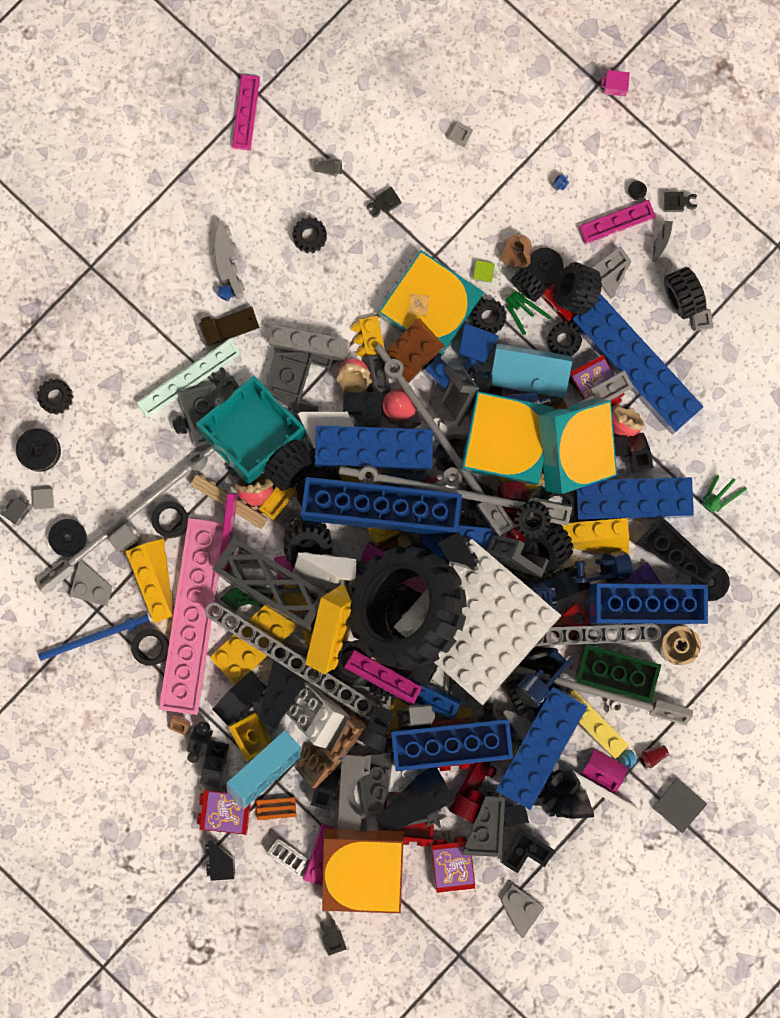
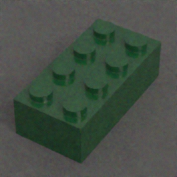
(617, 673)

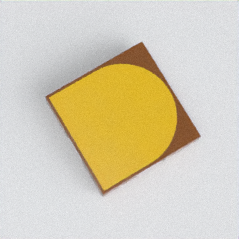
(362, 871)

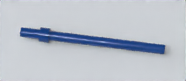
(129, 624)

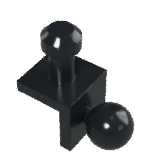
(199, 741)

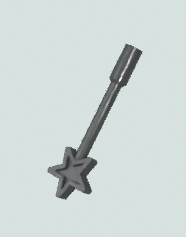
(433, 818)

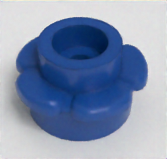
(561, 182)
(224, 292)

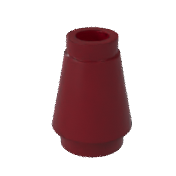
(653, 756)

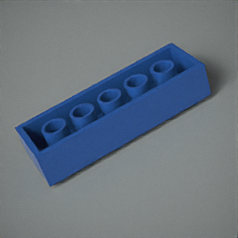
(373, 446)
(635, 499)
(648, 604)
(452, 744)
(541, 747)

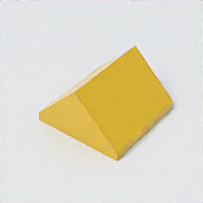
(250, 736)

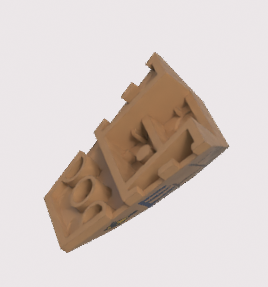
(319, 762)

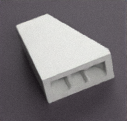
(311, 419)

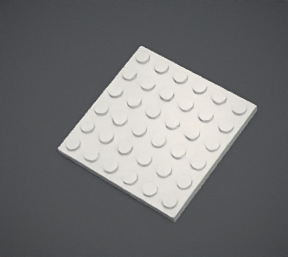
(499, 626)

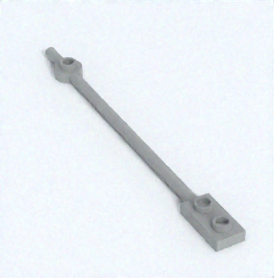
(607, 391)
(559, 512)
(493, 514)
(64, 568)
(659, 709)

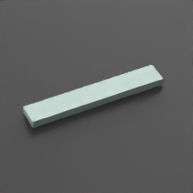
(188, 377)

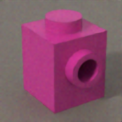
(615, 83)

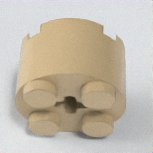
(683, 635)

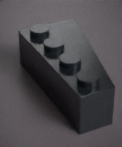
(673, 549)

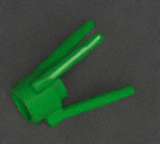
(518, 301)
(712, 502)

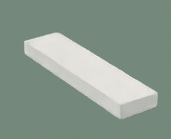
(608, 795)

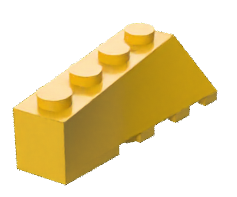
(600, 535)
(152, 575)
(329, 630)

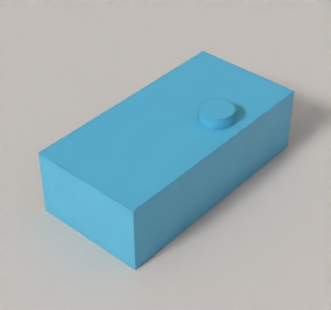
(531, 370)
(263, 769)

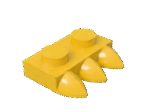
(370, 336)

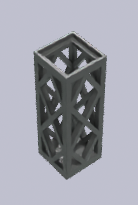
(267, 565)

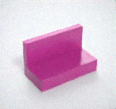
(604, 771)

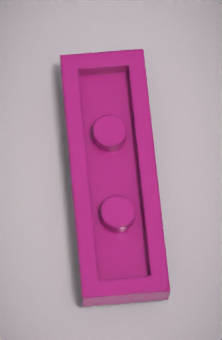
(314, 868)

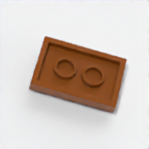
(415, 349)

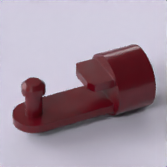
(518, 492)
(468, 798)

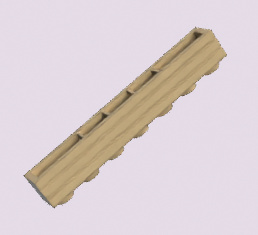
(220, 494)

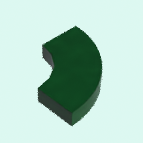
(237, 598)

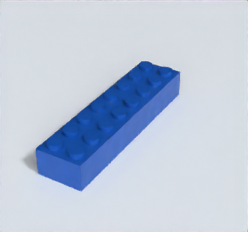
(650, 377)
(381, 507)

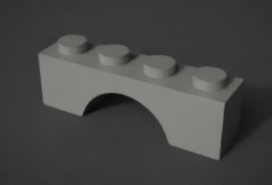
(297, 340)
(353, 768)

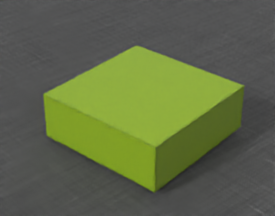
(483, 271)

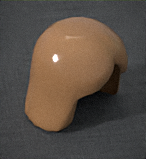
(520, 243)

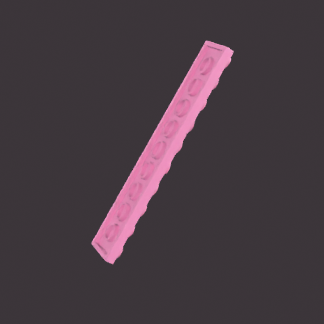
(190, 624)

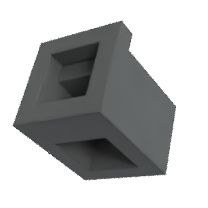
(17, 510)

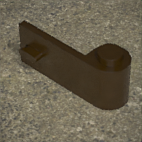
(230, 326)

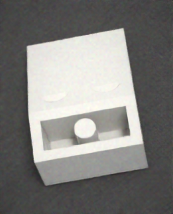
(326, 571)
(317, 716)

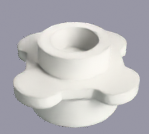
(614, 711)

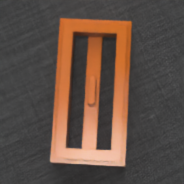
(276, 816)

